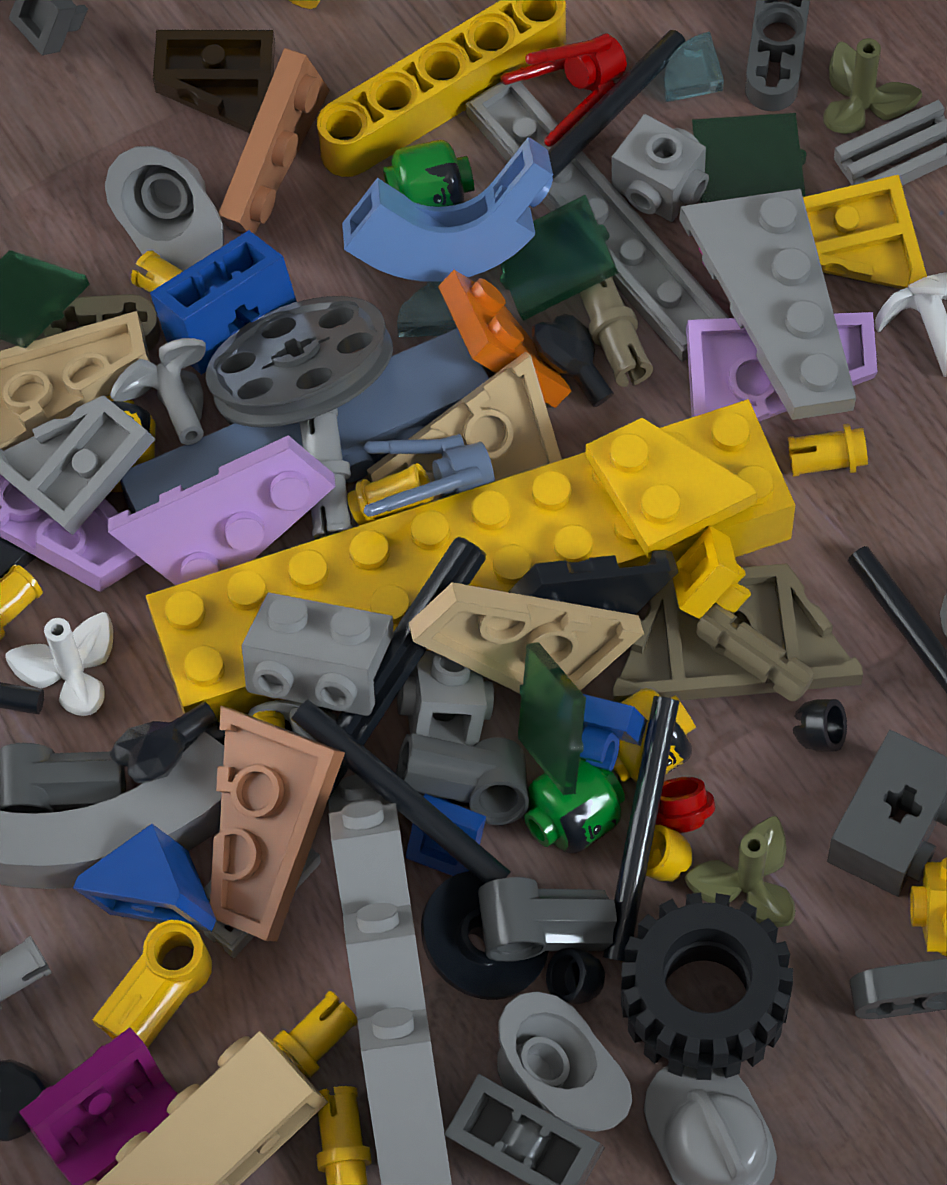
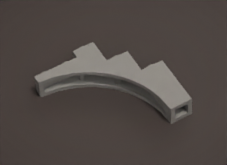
(387, 987)

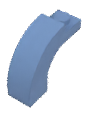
(465, 237)

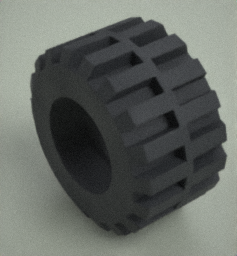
(706, 934)

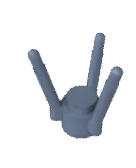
(454, 473)

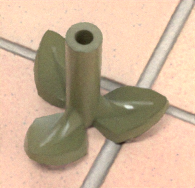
(855, 76)
(760, 854)

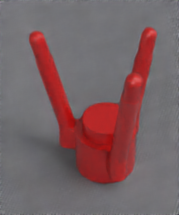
(587, 65)

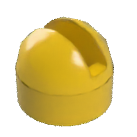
(668, 855)

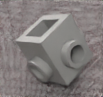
(660, 168)
(446, 700)

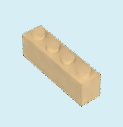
(225, 1125)

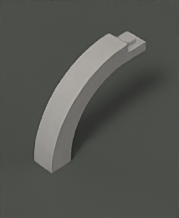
(59, 846)

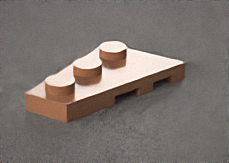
(274, 141)
(269, 816)

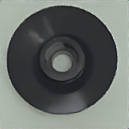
(445, 926)

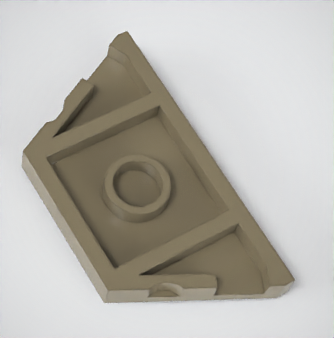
(682, 664)

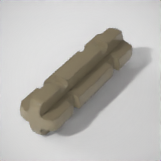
(755, 652)

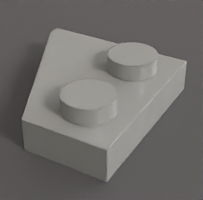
(76, 460)

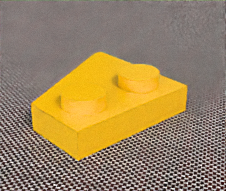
(866, 233)
(665, 485)

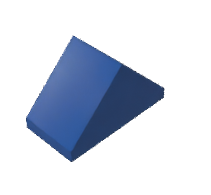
(148, 881)

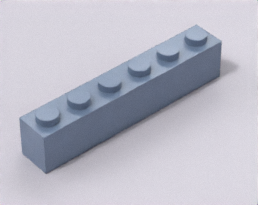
(400, 403)

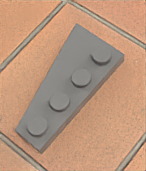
(778, 292)

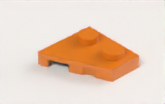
(493, 333)

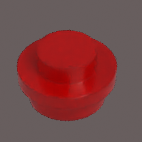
(684, 804)

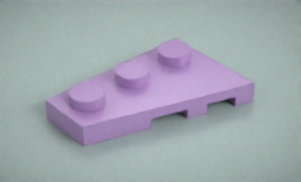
(728, 372)
(227, 515)
(87, 555)

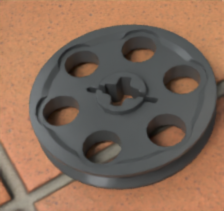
(291, 354)

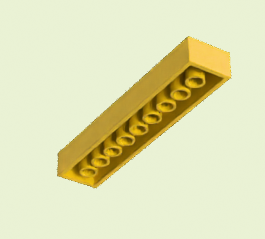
(383, 564)

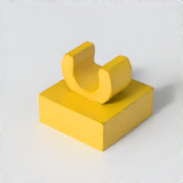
(709, 575)

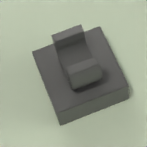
(47, 22)

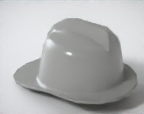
(164, 205)
(560, 1064)
(709, 1129)

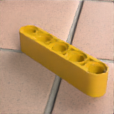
(424, 99)

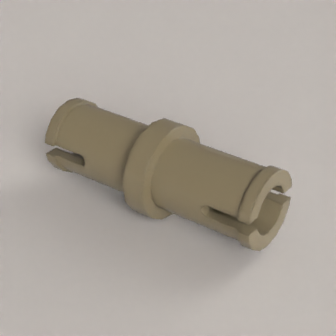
(615, 330)

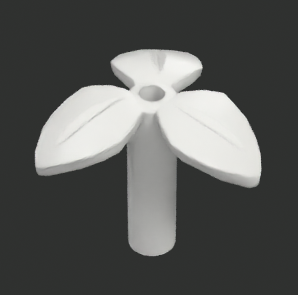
(926, 298)
(66, 659)

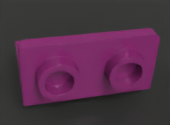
(100, 1108)

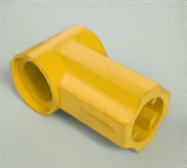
(152, 993)

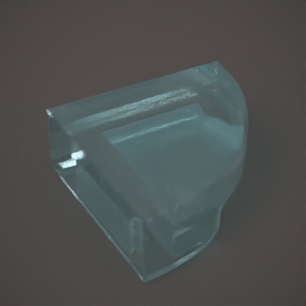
(693, 70)
(425, 314)

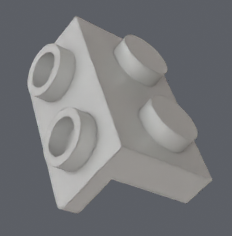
(315, 653)

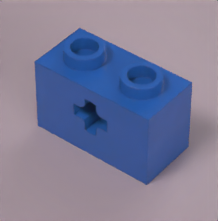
(223, 294)

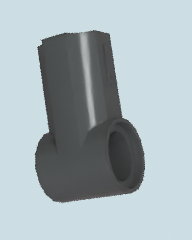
(484, 775)
(48, 782)
(527, 920)

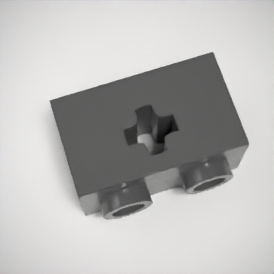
(873, 844)
(522, 1137)

